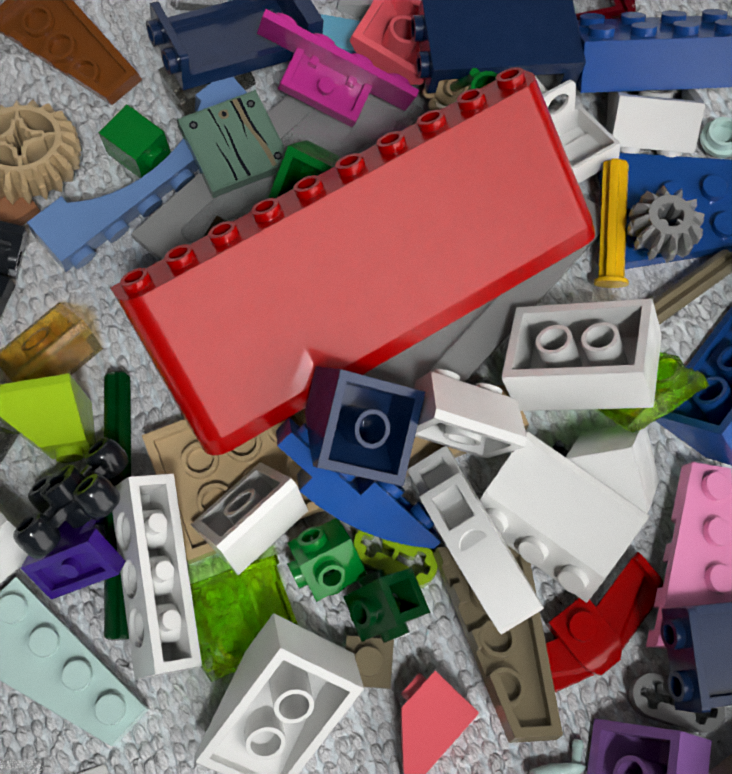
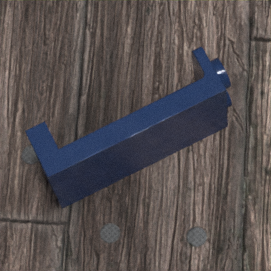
(496, 37)
(223, 38)
(699, 655)

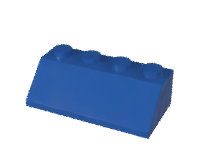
(707, 416)

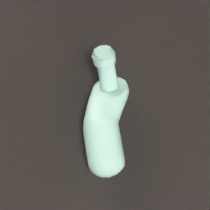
(564, 768)

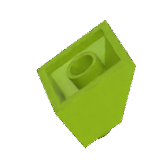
(50, 415)

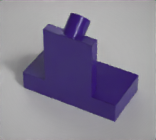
(76, 561)

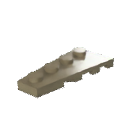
(511, 664)

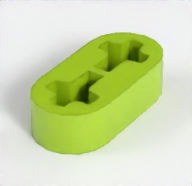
(390, 564)

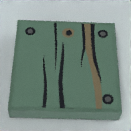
(233, 143)

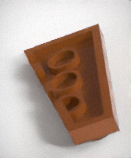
(69, 43)

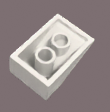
(280, 702)

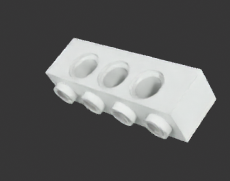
(155, 577)

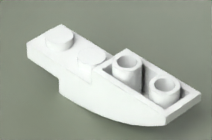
(474, 541)

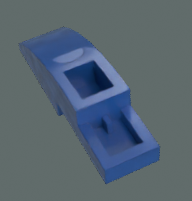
(358, 501)

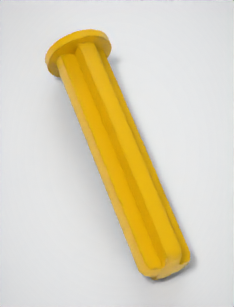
(613, 225)

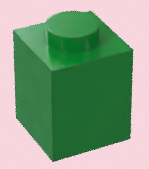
(134, 141)

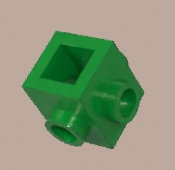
(325, 559)

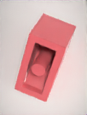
(431, 721)

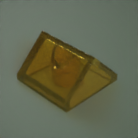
(50, 347)

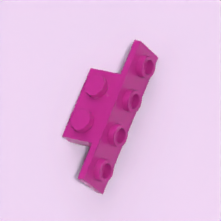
(329, 75)

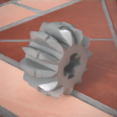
(665, 224)

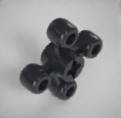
(72, 498)

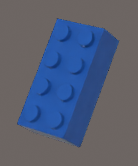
(656, 51)

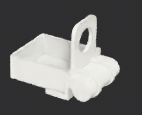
(581, 135)

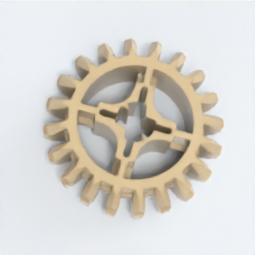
(35, 151)

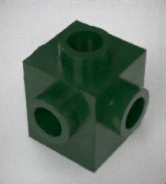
(386, 604)

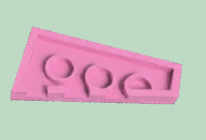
(701, 543)

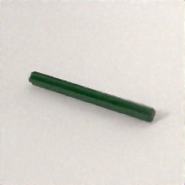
(118, 427)

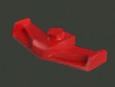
(594, 636)

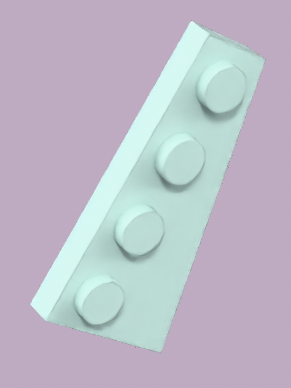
(59, 670)

